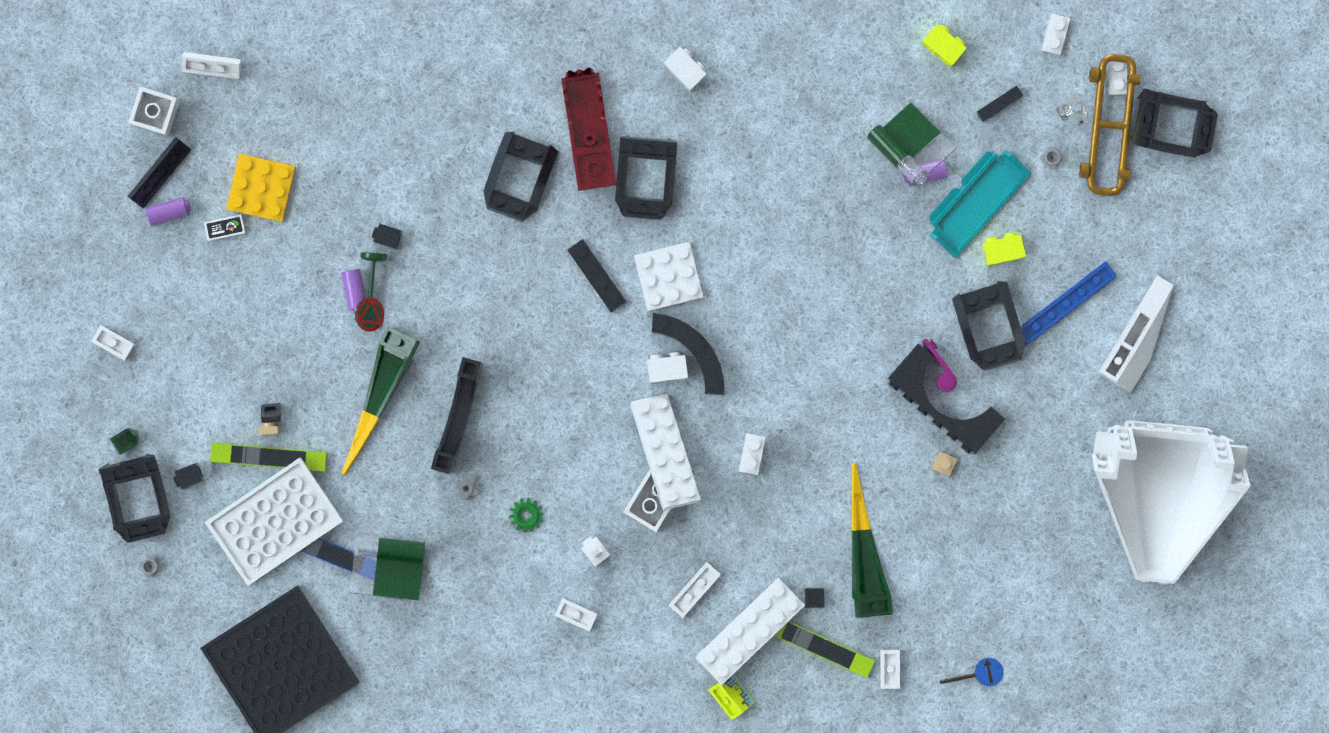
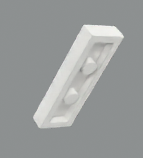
(211, 65)
(694, 589)

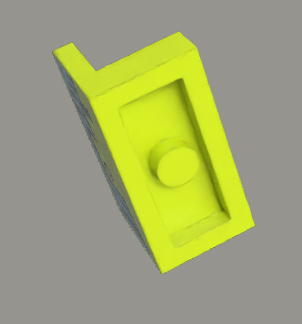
(732, 697)

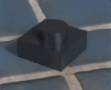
(270, 413)
(814, 597)

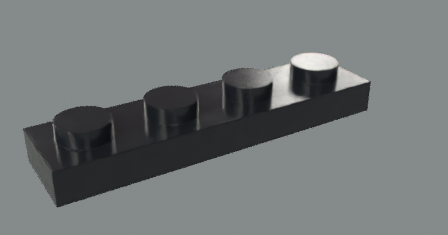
(159, 172)
(596, 275)

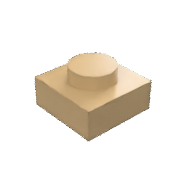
(269, 428)
(944, 463)

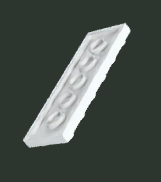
(665, 452)
(749, 631)

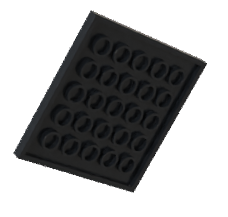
(280, 664)

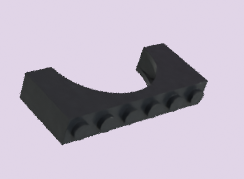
(910, 380)
(465, 391)

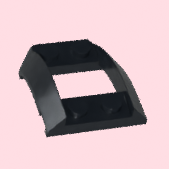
(1148, 116)
(646, 149)
(526, 150)
(980, 300)
(129, 471)

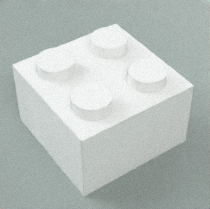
(154, 111)

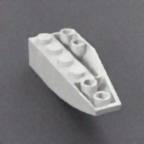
(1138, 339)

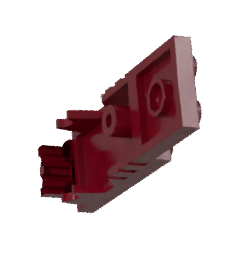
(588, 129)

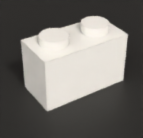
(685, 69)
(667, 368)

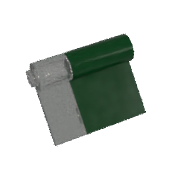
(912, 144)
(387, 567)

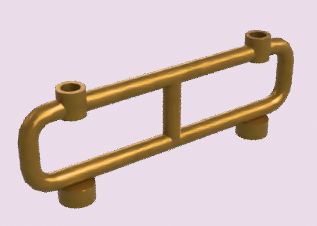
(1088, 170)

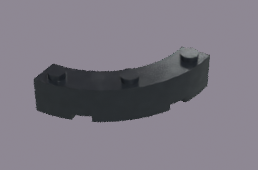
(697, 345)

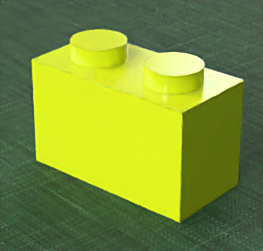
(944, 45)
(1003, 249)

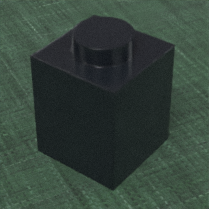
(387, 236)
(188, 476)

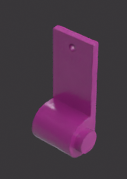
(946, 381)

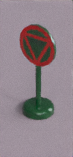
(369, 311)

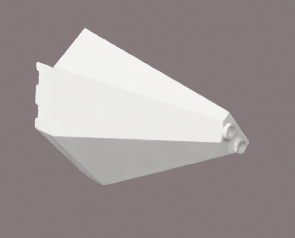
(1167, 491)

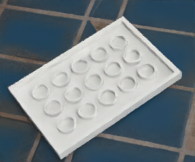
(274, 521)

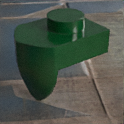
(125, 440)

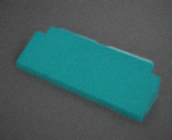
(981, 196)

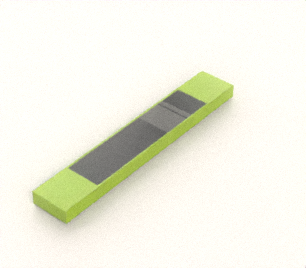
(266, 456)
(825, 649)

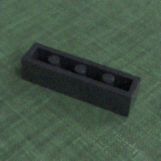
(999, 104)

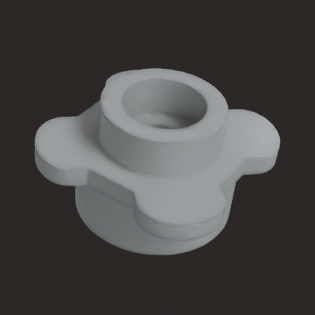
(1051, 162)
(468, 483)
(144, 565)

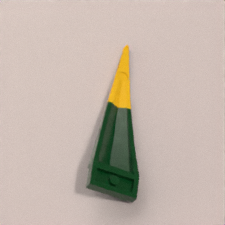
(390, 366)
(868, 579)

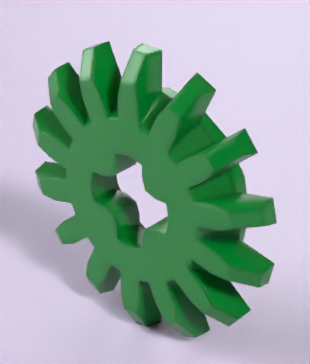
(521, 509)

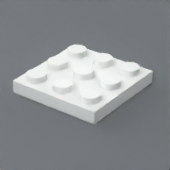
(668, 276)

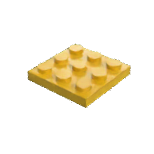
(260, 188)

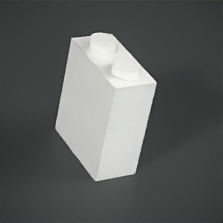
(751, 454)

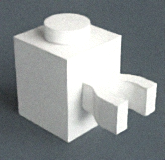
(594, 550)

